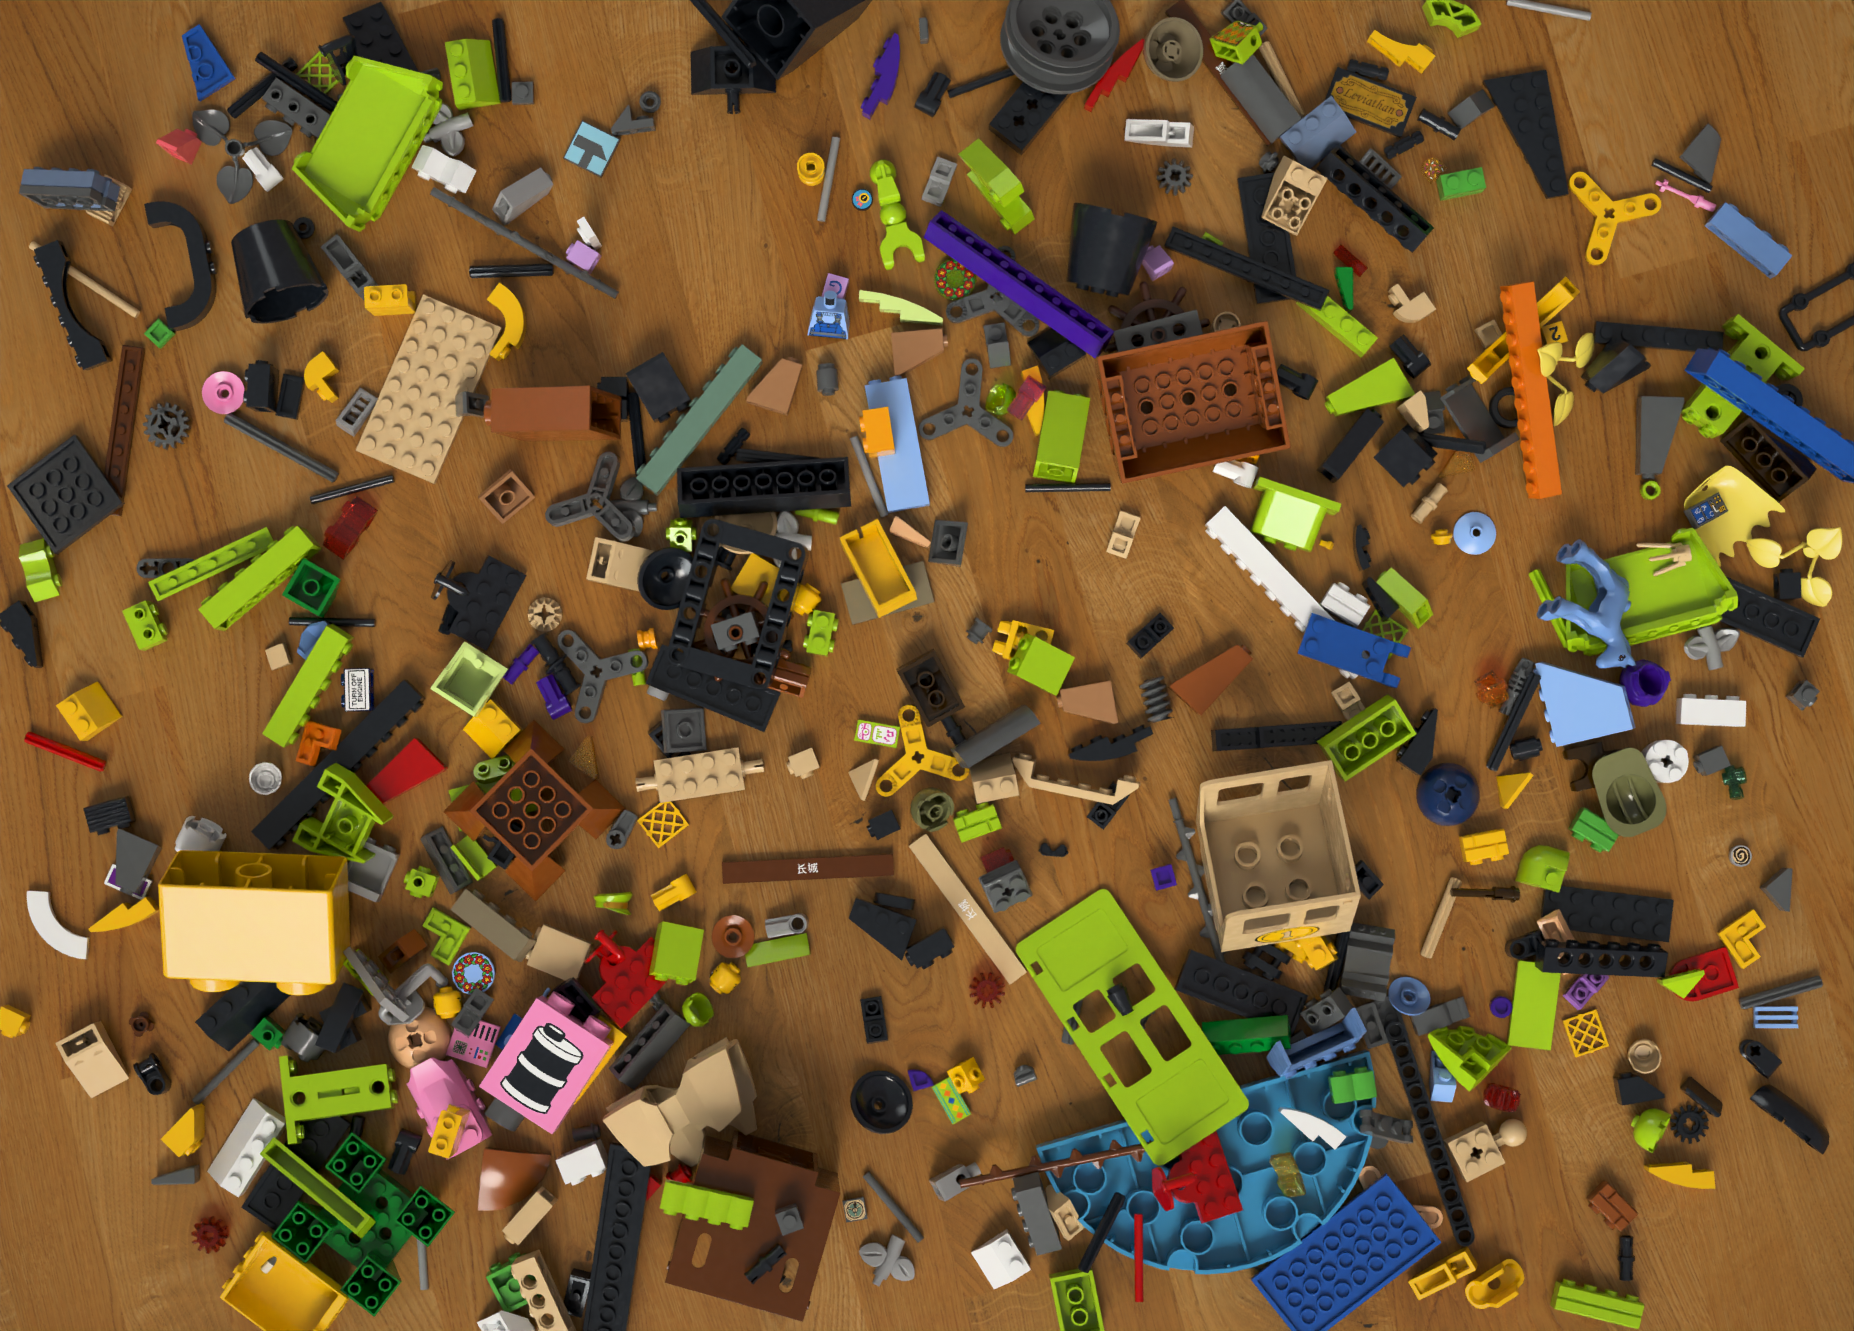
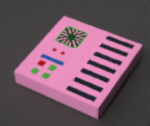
(476, 1048)

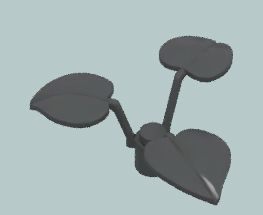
(231, 181)

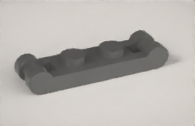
(1386, 1127)

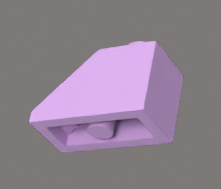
(1157, 262)

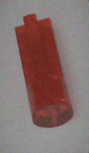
(1350, 260)

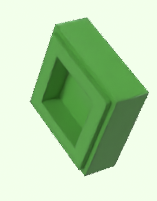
(159, 333)

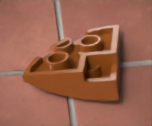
(509, 1176)

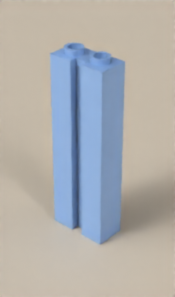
(903, 471)

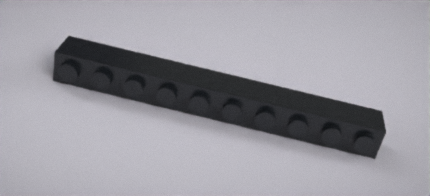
(358, 745)

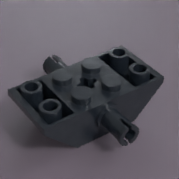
(712, 76)

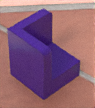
(1163, 877)

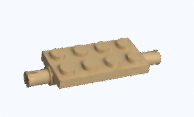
(699, 775)

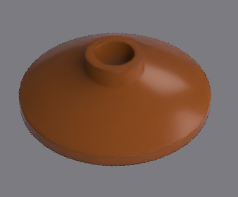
(721, 936)

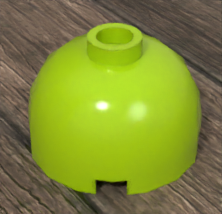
(1650, 1128)

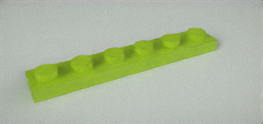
(211, 564)

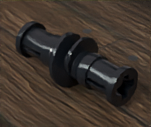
(555, 663)

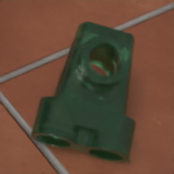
(1733, 778)

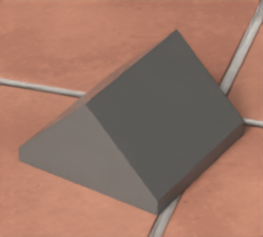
(948, 542)

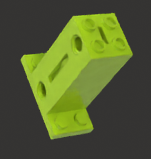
(1769, 360)
(333, 1094)

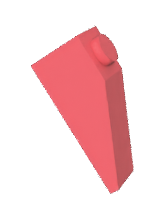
(181, 144)

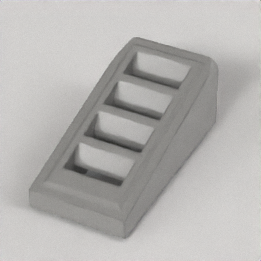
(345, 414)

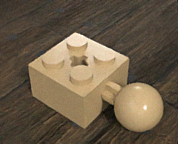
(1488, 1157)

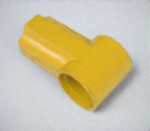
(677, 890)

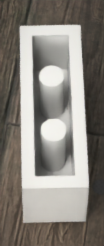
(1710, 711)

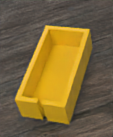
(878, 568)

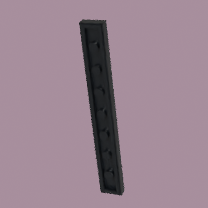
(1247, 268)

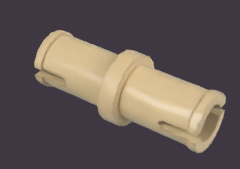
(1429, 503)

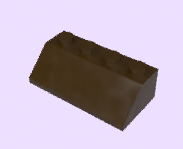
(1768, 458)

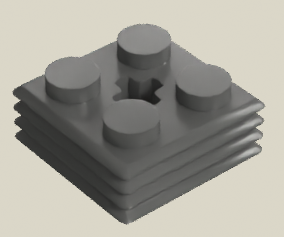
(1005, 886)

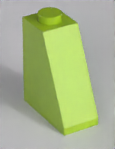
(1411, 602)

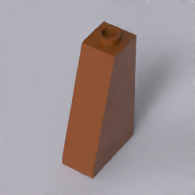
(1209, 680)

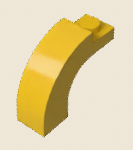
(515, 320)

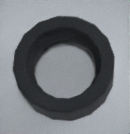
(1493, 408)

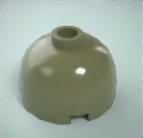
(931, 809)

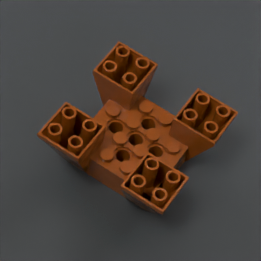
(533, 753)

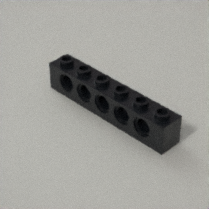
(1372, 187)
(1652, 966)

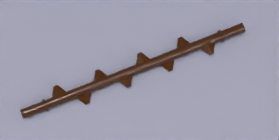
(1057, 1166)

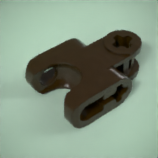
(1589, 755)

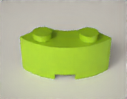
(1452, 15)
(40, 570)

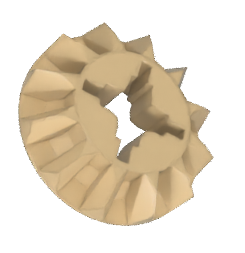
(551, 621)

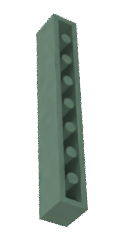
(699, 420)

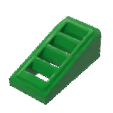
(1344, 281)

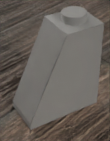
(522, 195)

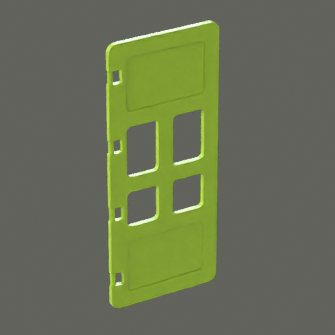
(1180, 1097)

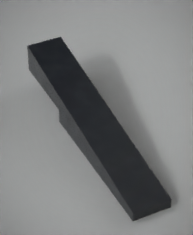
(1271, 736)

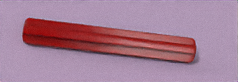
(65, 751)

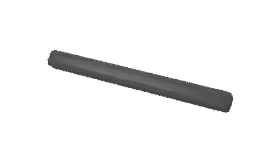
(281, 447)

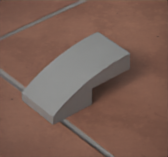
(939, 181)

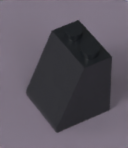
(659, 388)

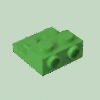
(505, 1286)

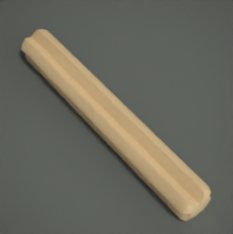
(1279, 75)
(1440, 919)

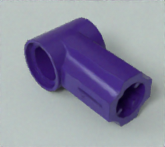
(556, 701)

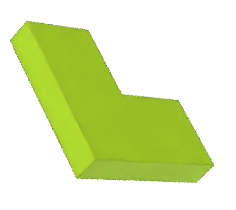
(451, 932)

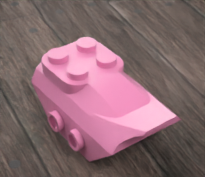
(442, 1083)

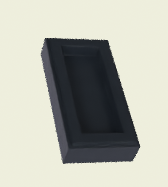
(290, 396)

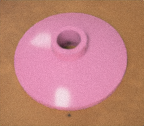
(213, 390)

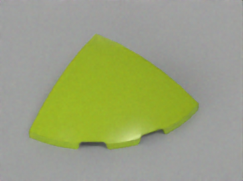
(1467, 1054)

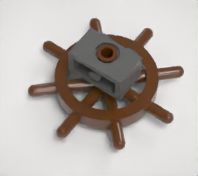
(742, 629)

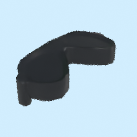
(1045, 850)

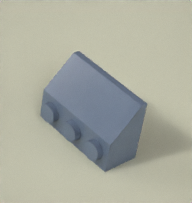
(1318, 133)

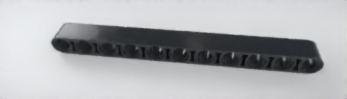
(1434, 1141)

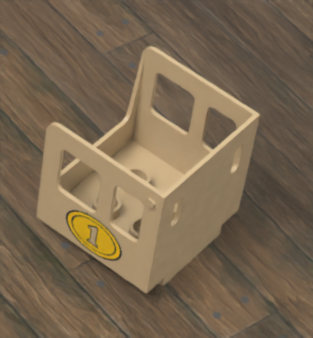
(1277, 859)

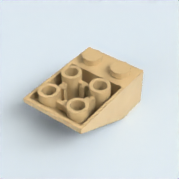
(1292, 195)
(616, 563)
(93, 1059)

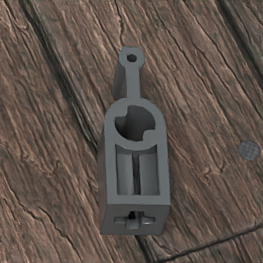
(1440, 1016)

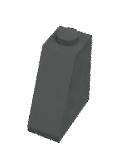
(133, 861)

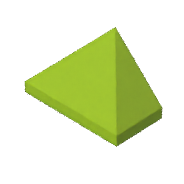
(1682, 982)

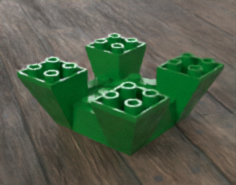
(365, 1182)

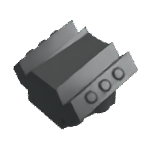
(1367, 962)

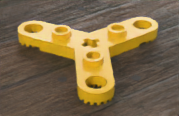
(1623, 210)
(906, 768)

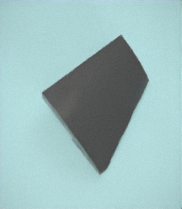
(1703, 153)

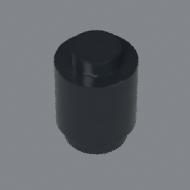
(1525, 748)

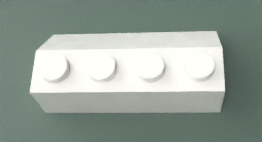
(240, 1155)

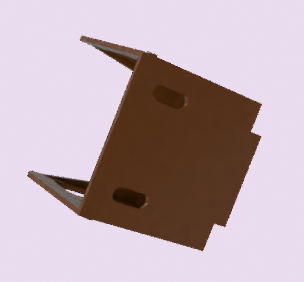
(775, 1178)

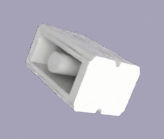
(1344, 604)

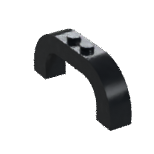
(203, 268)

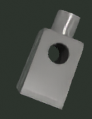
(946, 1184)

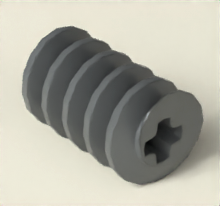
(1155, 699)

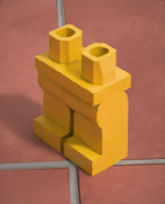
(1015, 631)

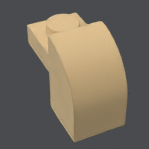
(1408, 310)

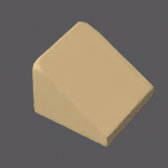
(278, 656)

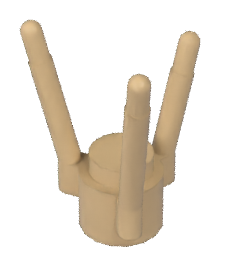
(1680, 555)

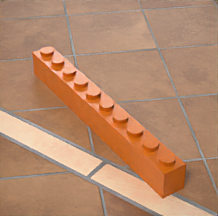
(1530, 390)

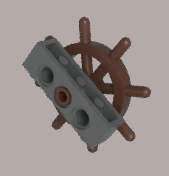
(1154, 330)

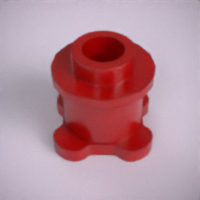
(681, 1174)

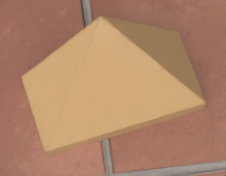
(863, 777)

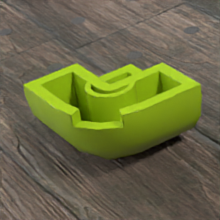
(1543, 867)

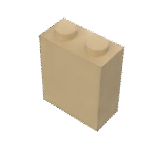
(558, 952)
(529, 1216)

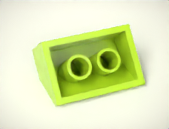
(472, 73)

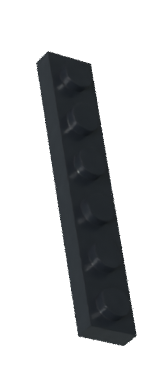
(1658, 337)

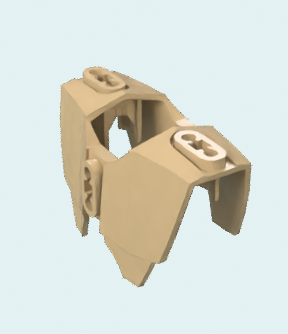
(669, 1121)

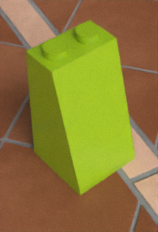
(1061, 436)

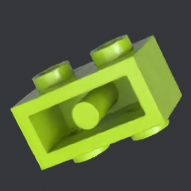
(144, 625)
(821, 630)

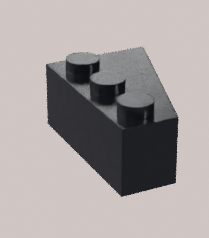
(884, 925)

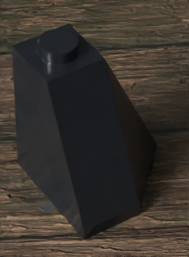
(1614, 366)

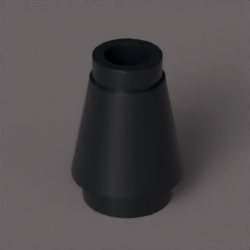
(1120, 998)

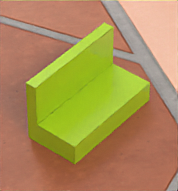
(474, 857)

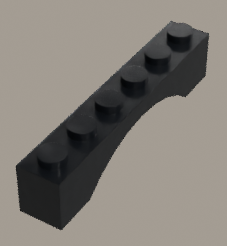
(55, 266)

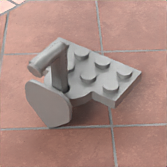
(397, 1005)

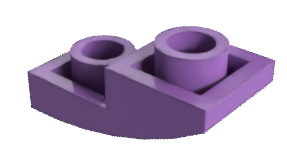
(1584, 988)

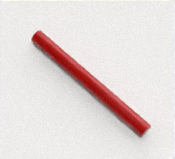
(1138, 1256)

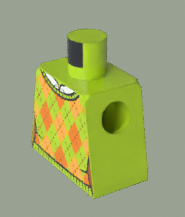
(1237, 41)

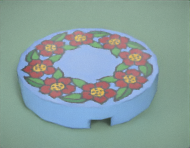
(472, 972)

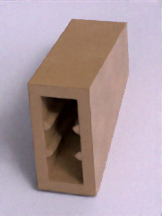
(916, 348)
(777, 387)
(1089, 701)

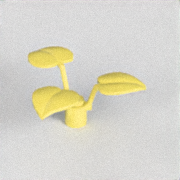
(1550, 355)
(1820, 541)

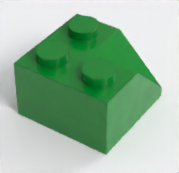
(312, 587)

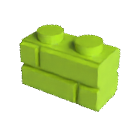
(977, 822)

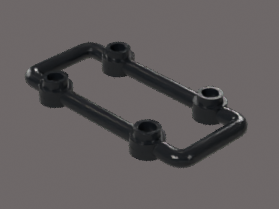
(1800, 302)

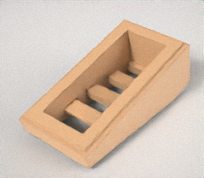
(903, 530)

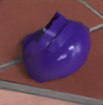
(1644, 682)

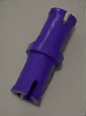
(521, 664)

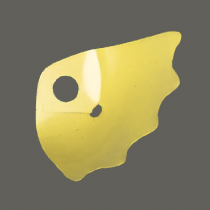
(1746, 507)

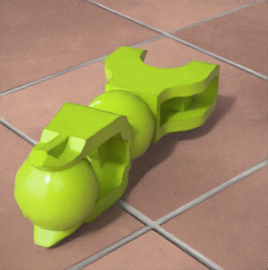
(893, 215)

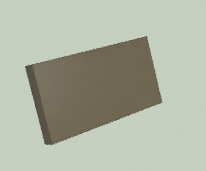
(860, 607)

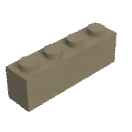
(494, 925)

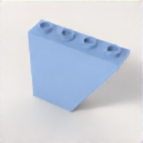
(1582, 705)

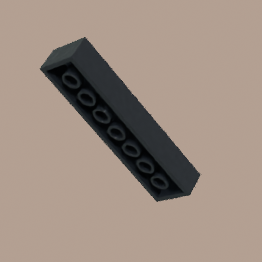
(763, 487)

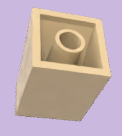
(994, 778)

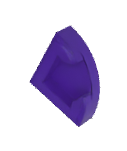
(919, 1079)

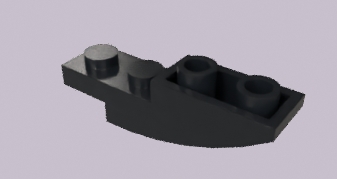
(1102, 749)

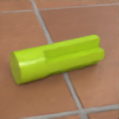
(639, 677)

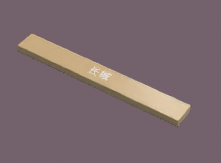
(967, 909)

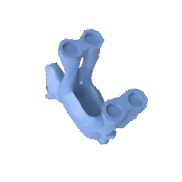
(1605, 612)

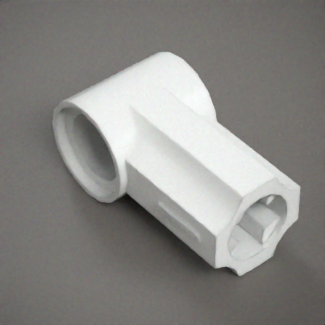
(265, 172)
(1240, 472)

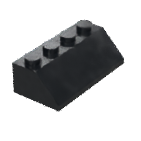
(240, 1012)

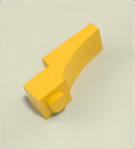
(1417, 56)

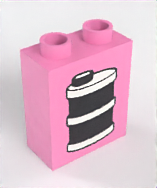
(548, 1061)

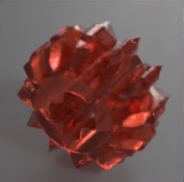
(982, 984)
(1501, 1097)
(210, 1243)

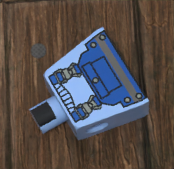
(829, 317)

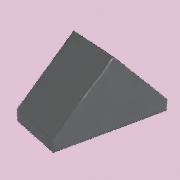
(1471, 109)
(1779, 889)

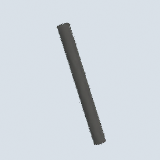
(248, 1049)
(893, 1206)

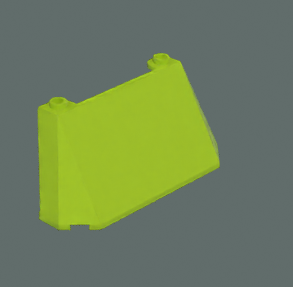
(370, 139)
(1660, 604)

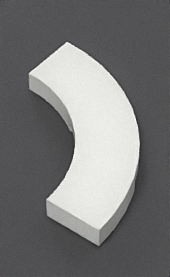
(51, 930)

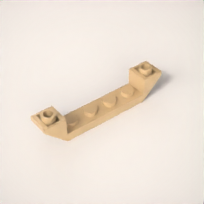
(1026, 768)

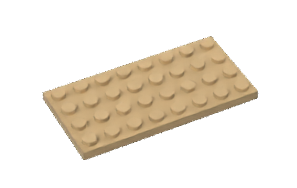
(417, 406)

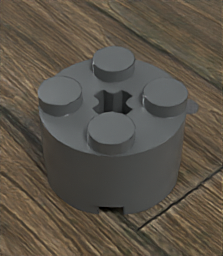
(302, 1037)

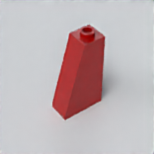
(406, 771)

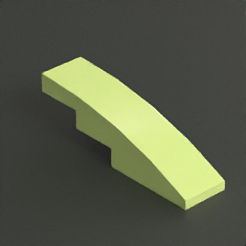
(908, 311)

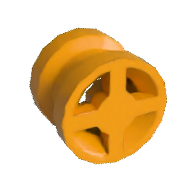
(647, 639)

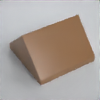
(506, 496)

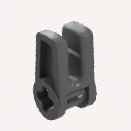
(624, 827)

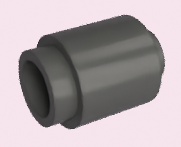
(827, 379)

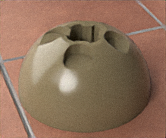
(1173, 49)

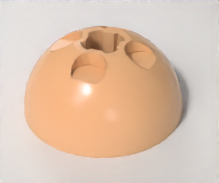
(425, 1030)

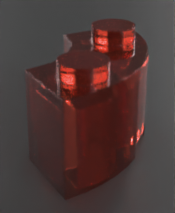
(354, 520)

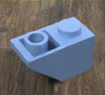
(1441, 1081)

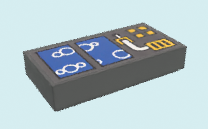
(1706, 511)

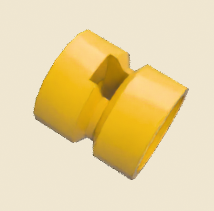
(811, 169)

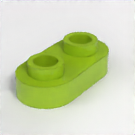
(494, 769)

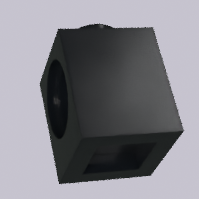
(1787, 585)
(883, 825)

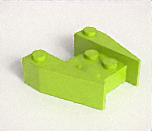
(997, 186)
(348, 819)

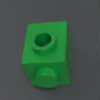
(268, 1033)

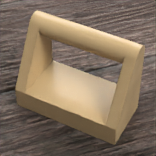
(1415, 412)
(1063, 1213)

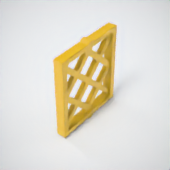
(649, 832)
(1591, 1049)

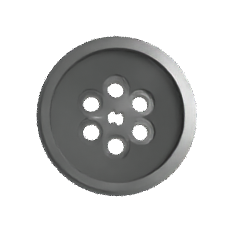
(1059, 42)

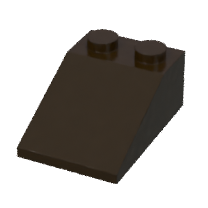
(930, 688)

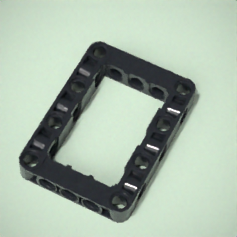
(778, 612)

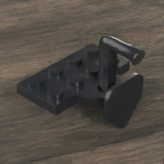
(371, 38)
(481, 600)

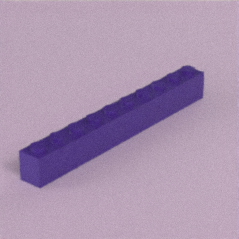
(1018, 284)

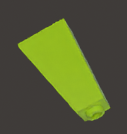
(1376, 388)

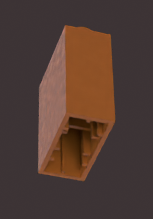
(554, 413)

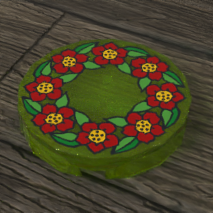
(954, 280)

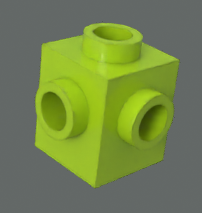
(681, 534)
(429, 882)

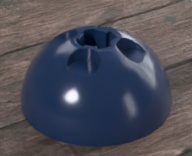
(1436, 797)

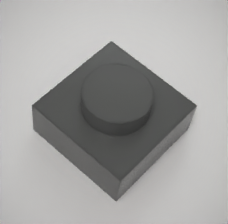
(522, 93)

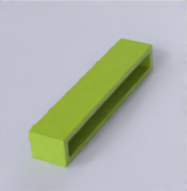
(308, 685)
(317, 1187)

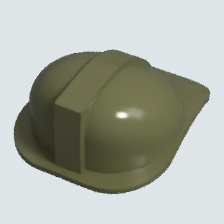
(1628, 793)

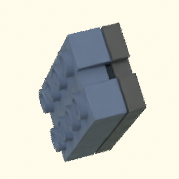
(69, 189)

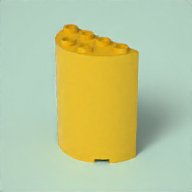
(288, 1296)

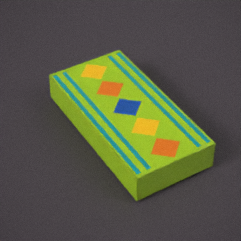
(951, 1101)

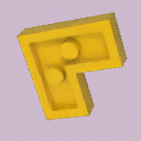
(1737, 936)

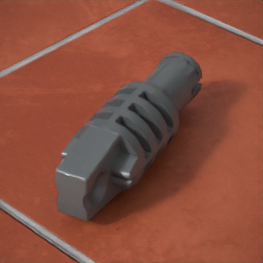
(1516, 683)

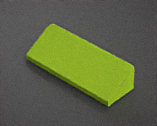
(778, 950)

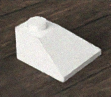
(505, 1322)

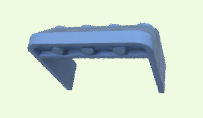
(1317, 1047)

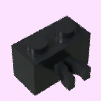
(500, 853)

